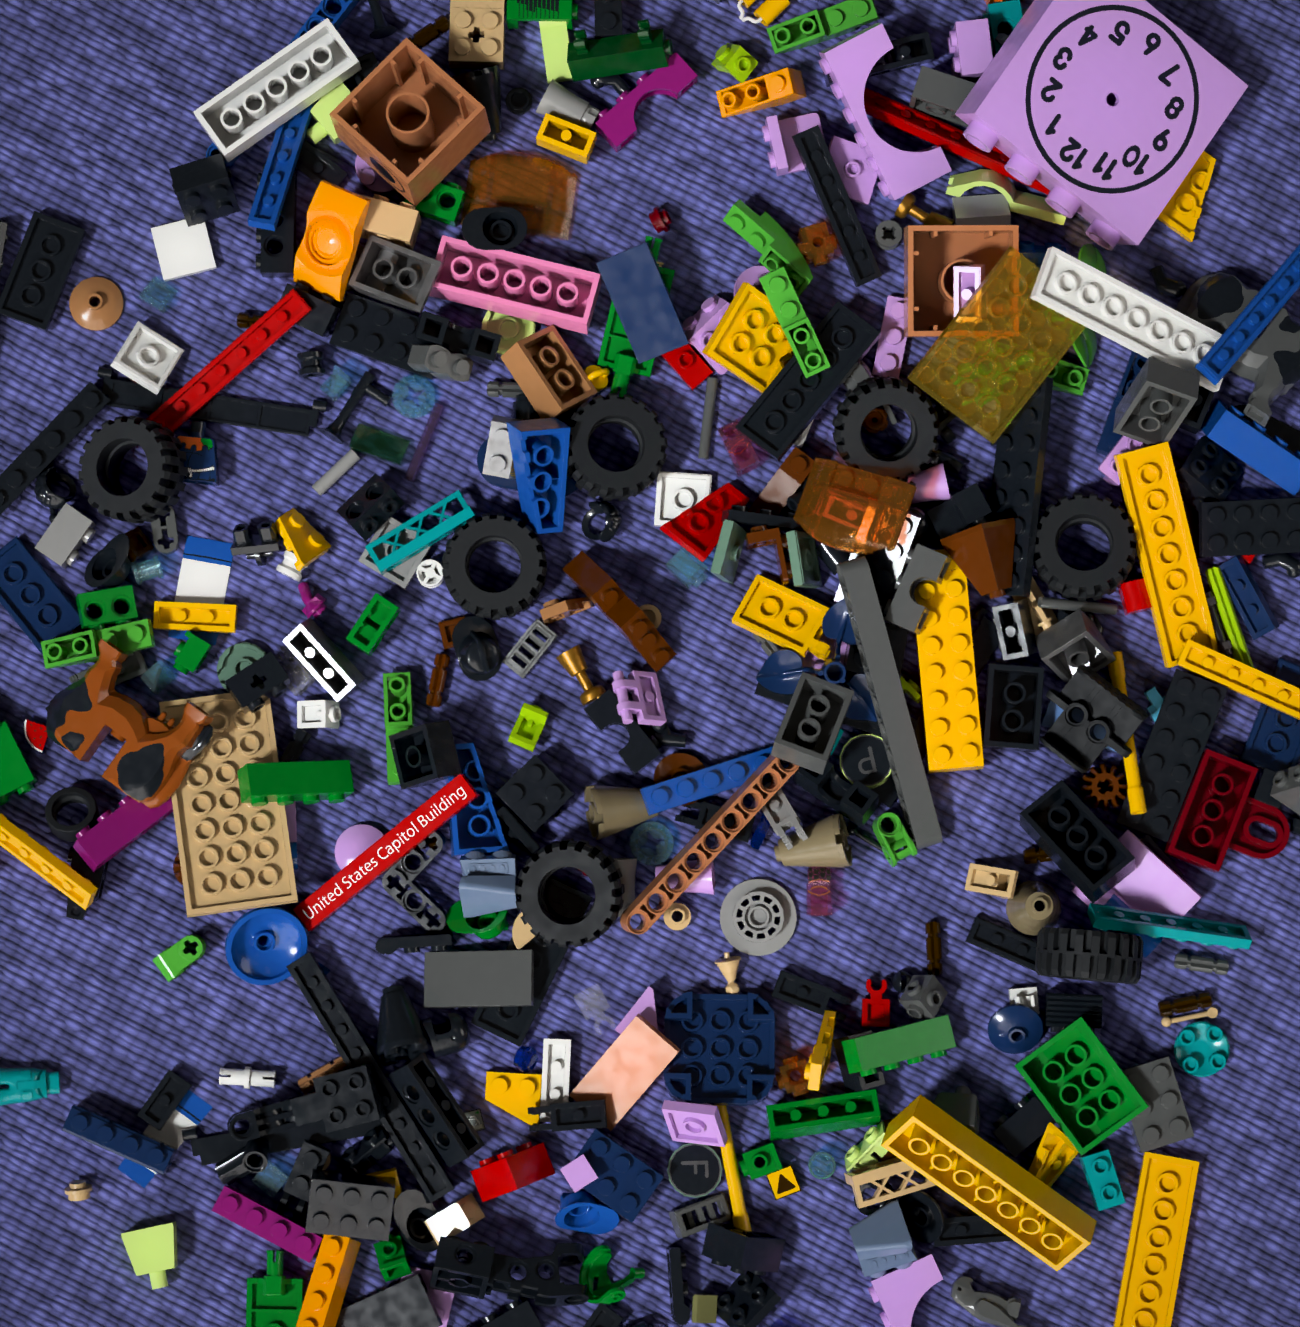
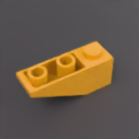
(762, 92)

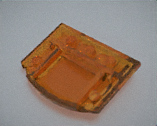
(527, 183)
(853, 507)

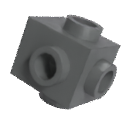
(923, 996)

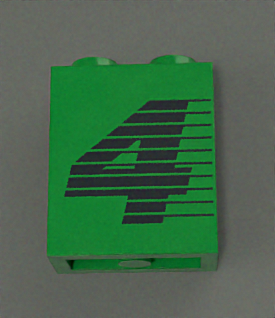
(541, 11)

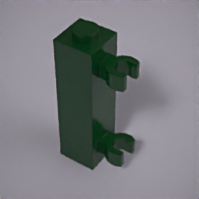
(618, 54)

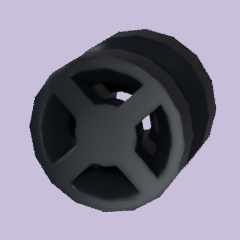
(311, 364)

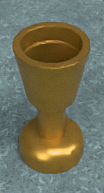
(907, 207)
(575, 665)

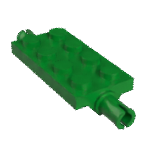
(616, 348)
(274, 1298)

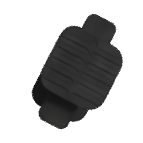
(1101, 705)

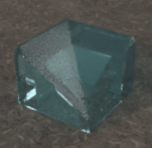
(336, 384)
(158, 677)

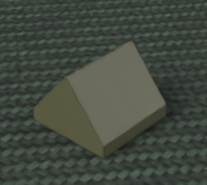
(704, 1308)

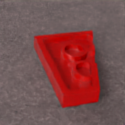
(701, 525)

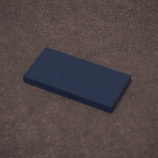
(643, 302)
(33, 596)
(1275, 735)

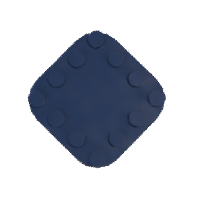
(723, 1049)

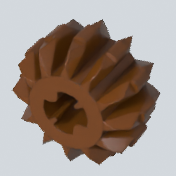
(1100, 778)

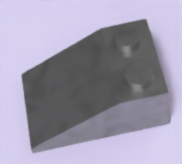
(395, 274)

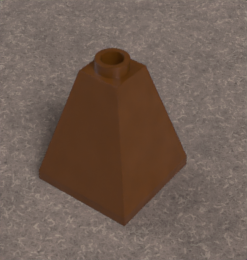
(985, 555)

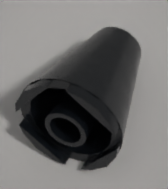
(486, 89)

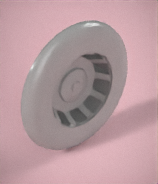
(758, 917)

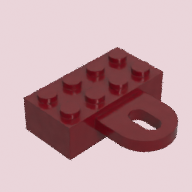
(1219, 816)

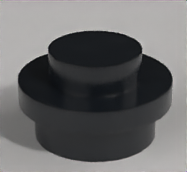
(518, 101)

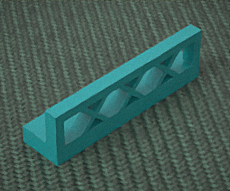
(423, 541)

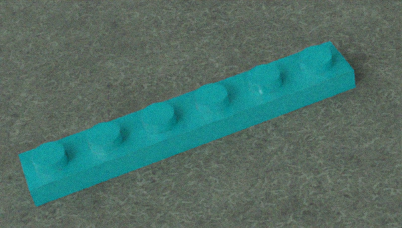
(1169, 926)

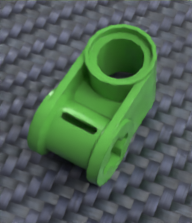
(894, 840)
(176, 958)

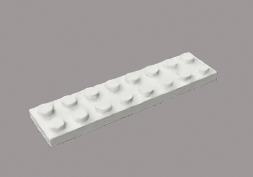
(1122, 313)

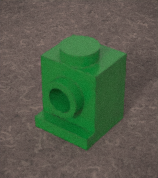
(191, 654)
(765, 1151)
(392, 1258)

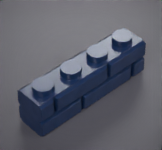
(119, 1139)

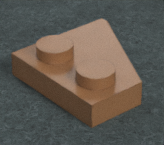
(556, 610)

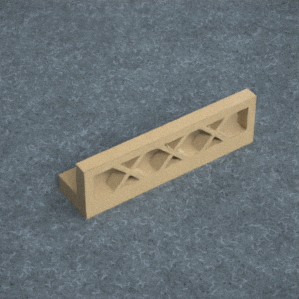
(883, 1171)

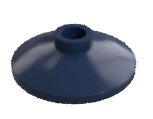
(1015, 1019)

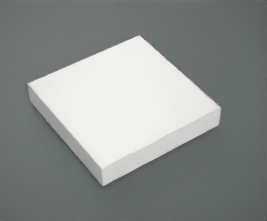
(183, 249)
(147, 357)
(677, 493)

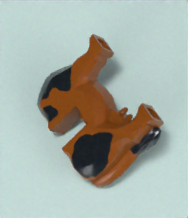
(154, 751)

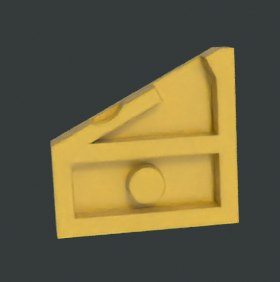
(301, 538)
(514, 1093)
(1052, 1155)

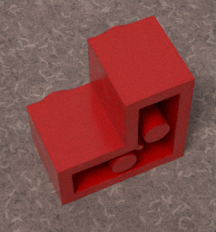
(512, 1170)

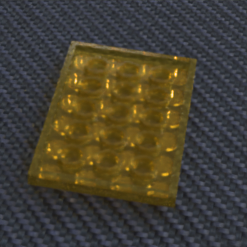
(996, 349)

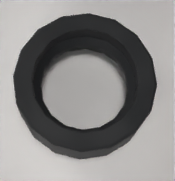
(64, 797)

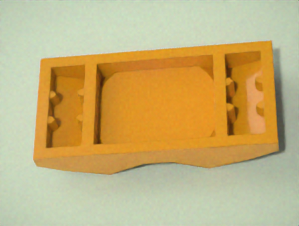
(330, 239)

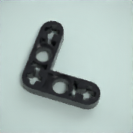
(407, 877)

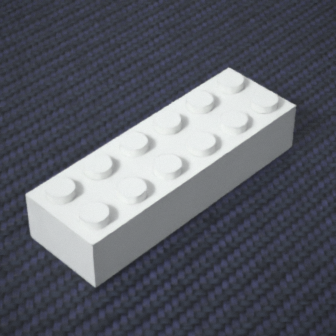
(277, 90)

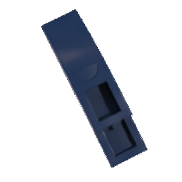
(1108, 437)

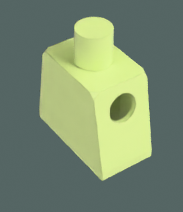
(321, 114)
(153, 1251)

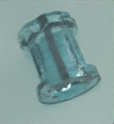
(147, 570)

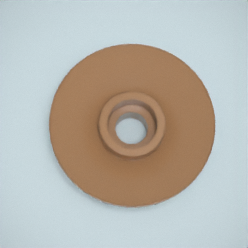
(104, 314)

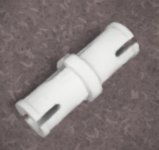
(247, 1077)

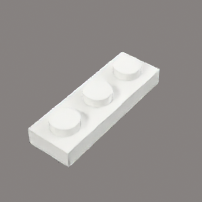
(555, 1073)

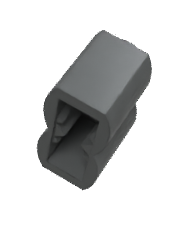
(440, 362)

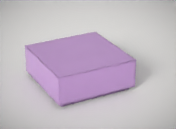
(579, 1173)

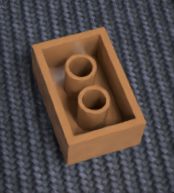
(548, 374)

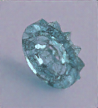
(409, 408)
(657, 831)

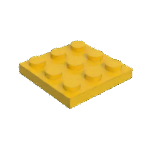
(749, 339)

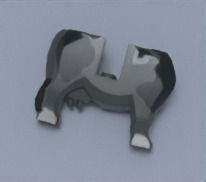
(1269, 360)

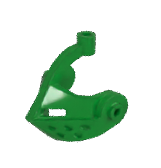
(596, 1266)

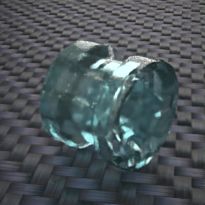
(824, 1162)

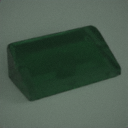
(379, 444)

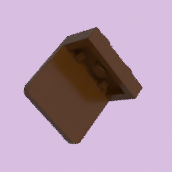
(760, 537)

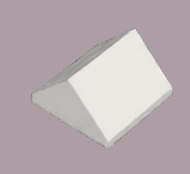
(981, 210)

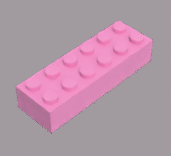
(516, 285)

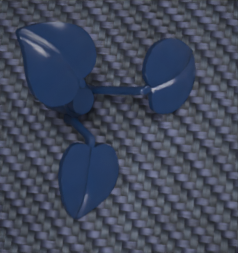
(784, 667)

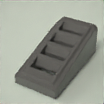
(543, 629)
(679, 1226)

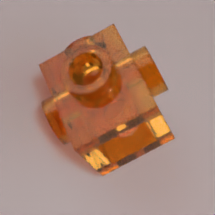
(818, 235)
(783, 1077)

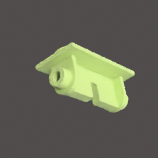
(861, 1155)

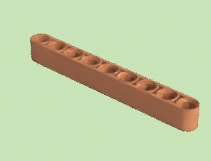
(698, 846)

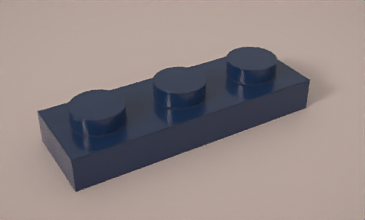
(1248, 597)

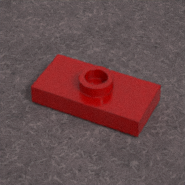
(688, 366)

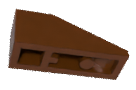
(784, 483)

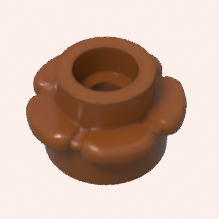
(881, 424)

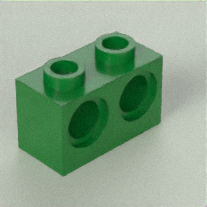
(432, 208)
(105, 602)
(373, 624)

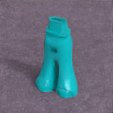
(27, 1084)

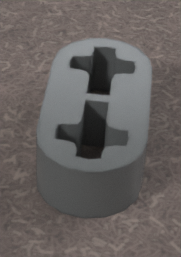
(172, 531)

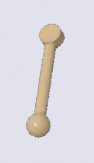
(1211, 1013)

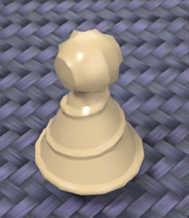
(729, 967)

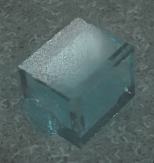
(687, 568)

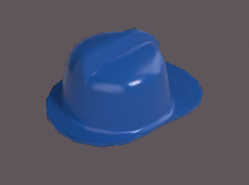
(582, 1213)

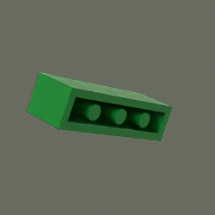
(295, 782)
(899, 1044)
(823, 1115)

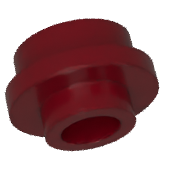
(660, 219)

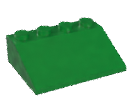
(1081, 1085)

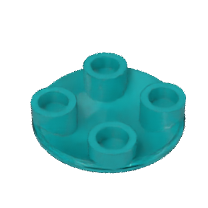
(1201, 1049)

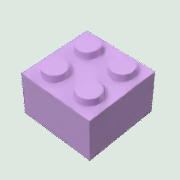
(971, 49)

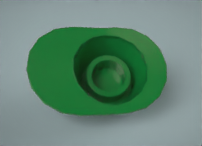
(483, 926)

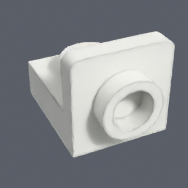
(318, 714)

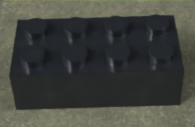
(1077, 841)

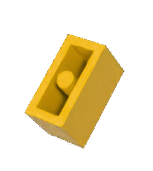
(566, 138)

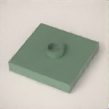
(728, 551)
(803, 560)

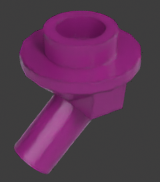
(314, 605)

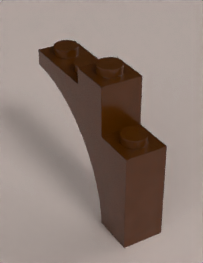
(619, 610)

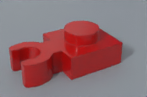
(876, 1010)

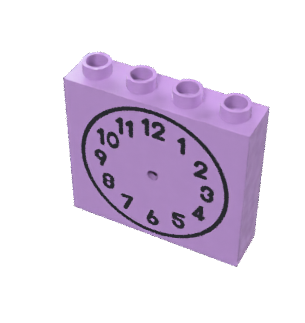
(1101, 110)

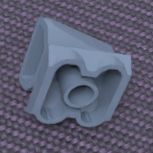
(488, 882)
(883, 1241)

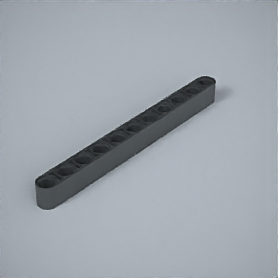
(889, 702)

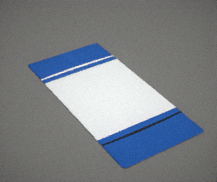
(203, 578)
(186, 1116)

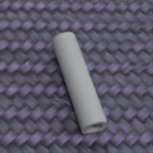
(335, 472)

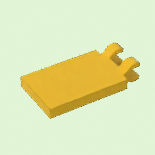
(783, 617)

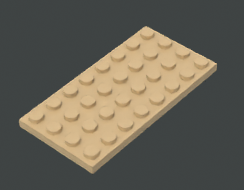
(229, 849)

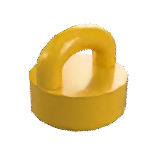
(597, 376)

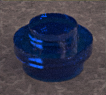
(525, 1058)

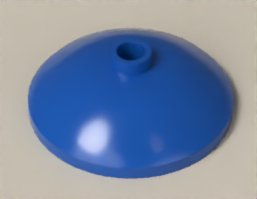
(265, 960)

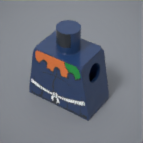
(201, 456)

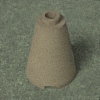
(613, 809)
(825, 845)
(1022, 910)

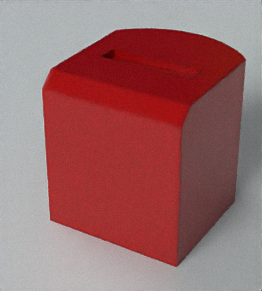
(1134, 596)

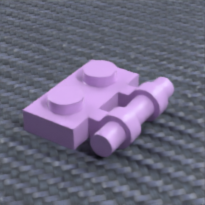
(646, 697)

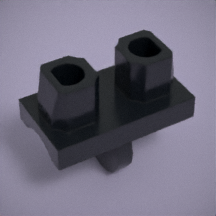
(258, 545)

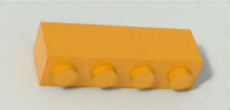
(328, 1282)

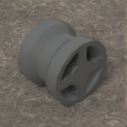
(885, 239)

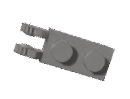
(782, 817)

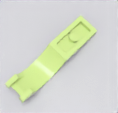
(555, 50)
(1018, 201)

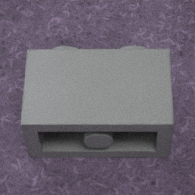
(66, 536)

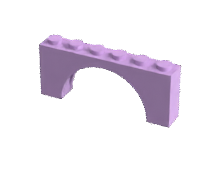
(849, 68)
(902, 1290)

